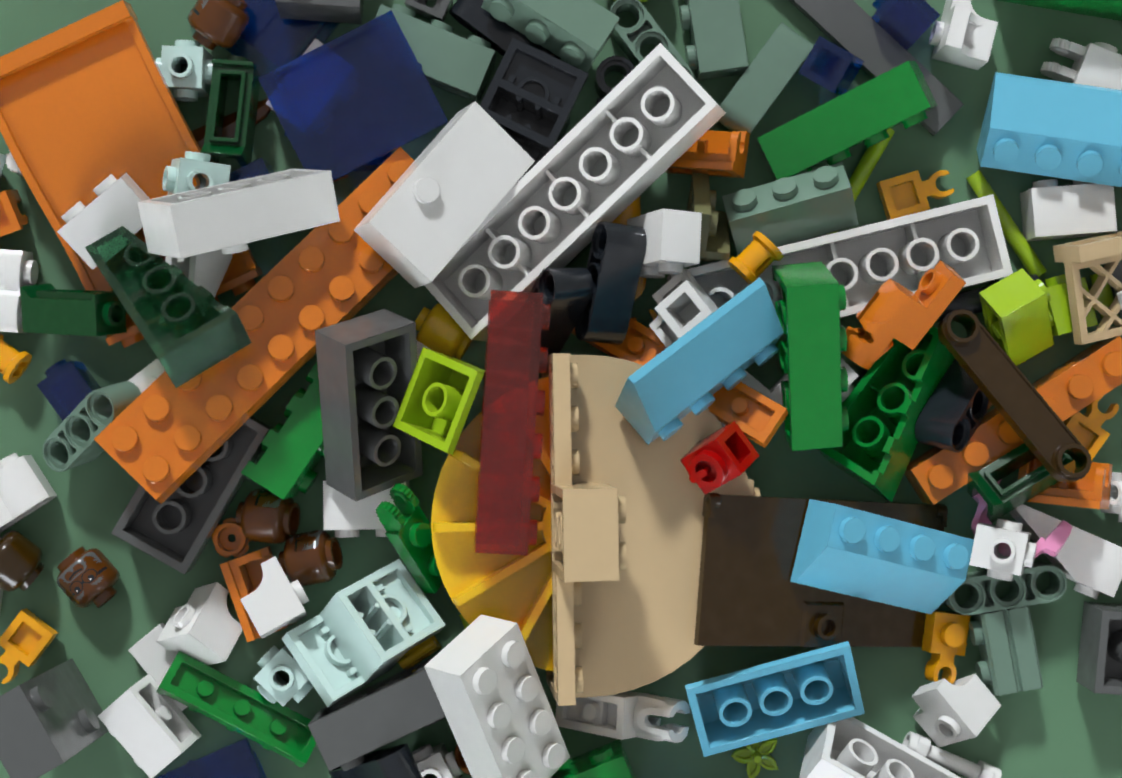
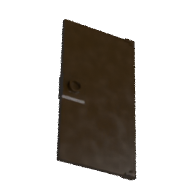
(748, 572)

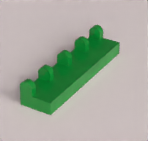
(238, 708)

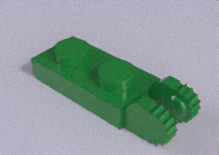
(411, 536)

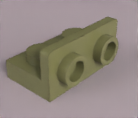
(714, 224)

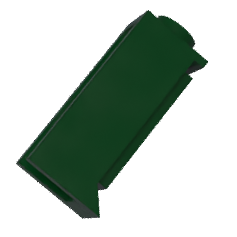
(241, 145)
(71, 311)
(1001, 500)

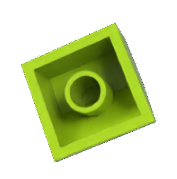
(438, 399)

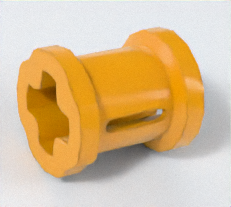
(755, 258)
(12, 362)

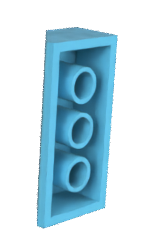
(1053, 129)
(701, 364)
(879, 557)
(775, 699)

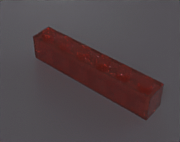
(509, 423)

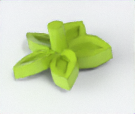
(757, 756)

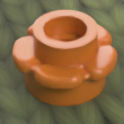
(221, 541)

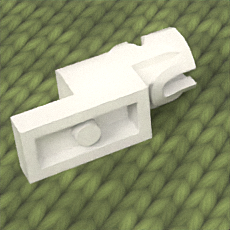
(625, 716)

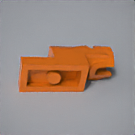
(901, 314)

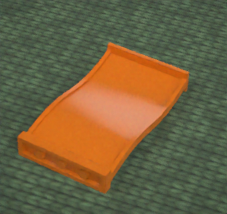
(94, 108)

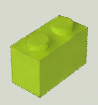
(1018, 315)

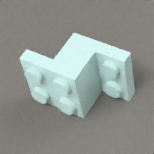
(363, 632)

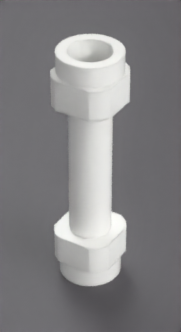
(948, 760)

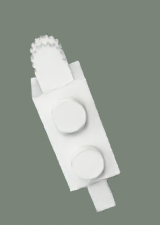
(1092, 66)

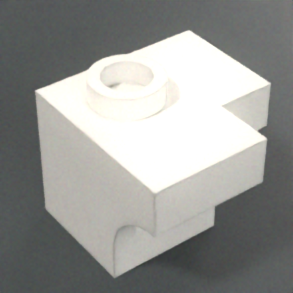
(962, 36)
(680, 307)
(275, 600)
(202, 626)
(954, 710)

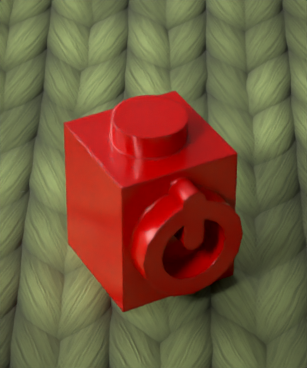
(719, 458)

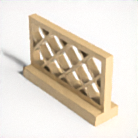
(1092, 253)

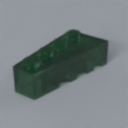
(173, 315)

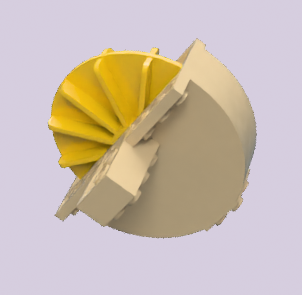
(616, 545)

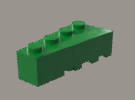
(849, 120)
(812, 355)
(885, 413)
(294, 447)

